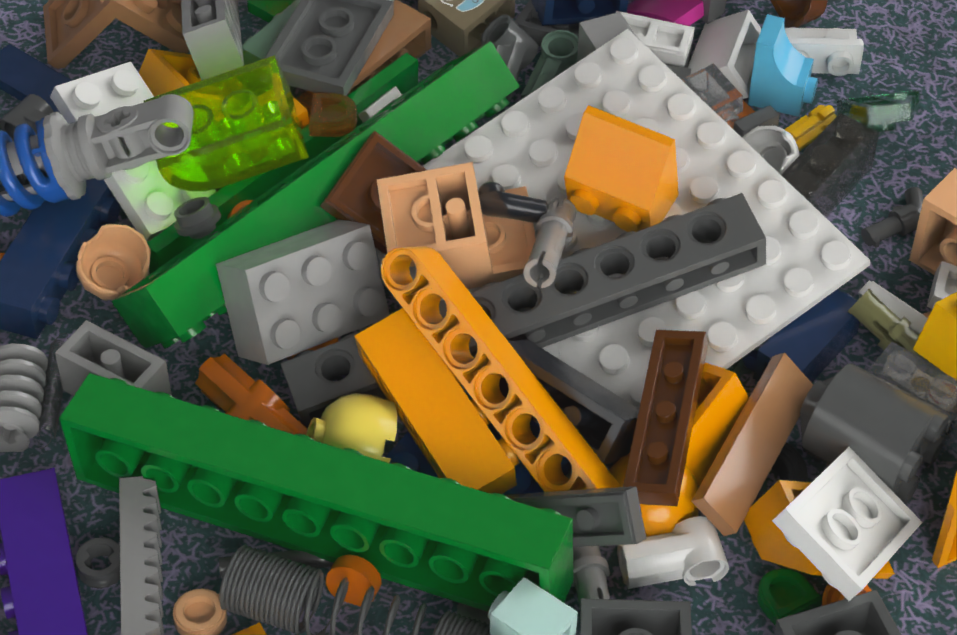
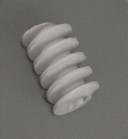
(20, 394)

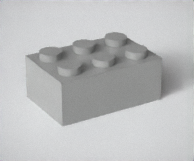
(303, 291)

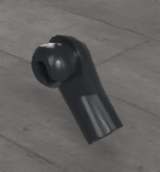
(505, 205)

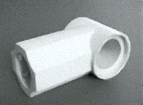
(686, 553)

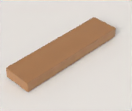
(752, 445)

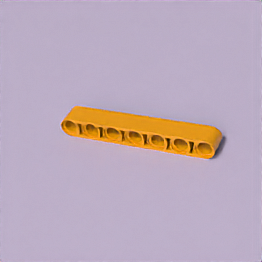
(482, 374)

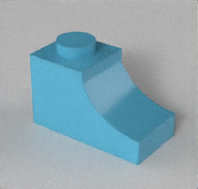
(780, 72)

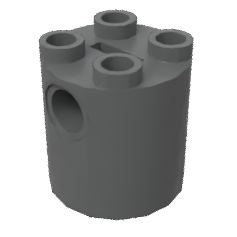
(877, 421)

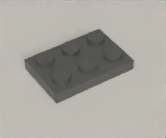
(330, 42)

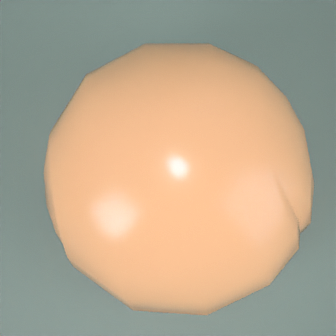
(113, 261)

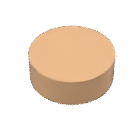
(199, 613)

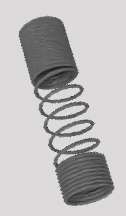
(276, 588)

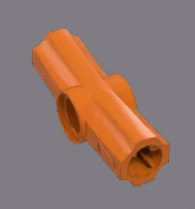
(243, 397)

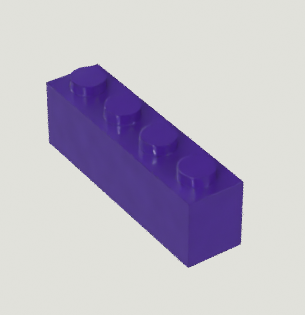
(38, 558)

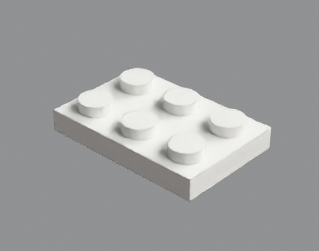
(847, 523)

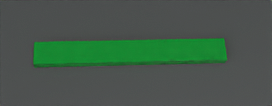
(400, 73)

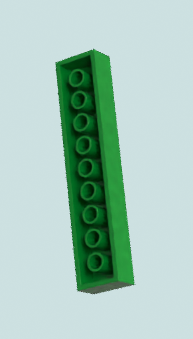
(440, 108)
(316, 495)

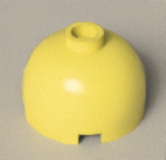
(357, 423)

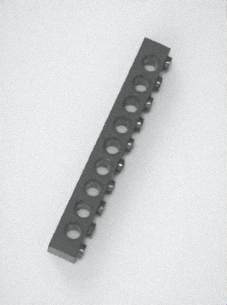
(555, 316)

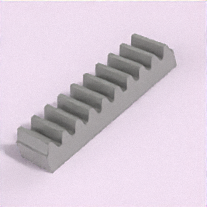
(140, 557)

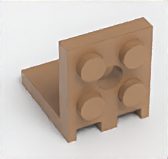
(76, 23)

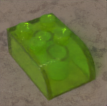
(239, 128)

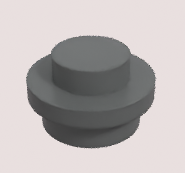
(196, 218)

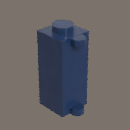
(811, 338)

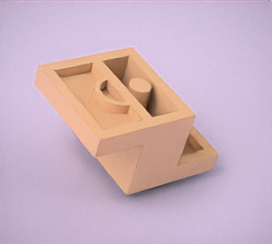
(445, 213)

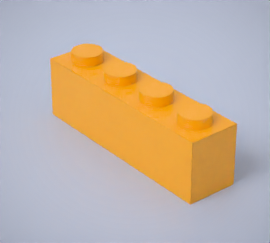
(435, 407)

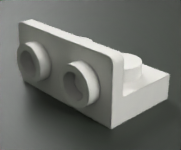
(833, 49)

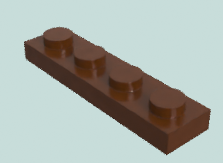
(666, 416)

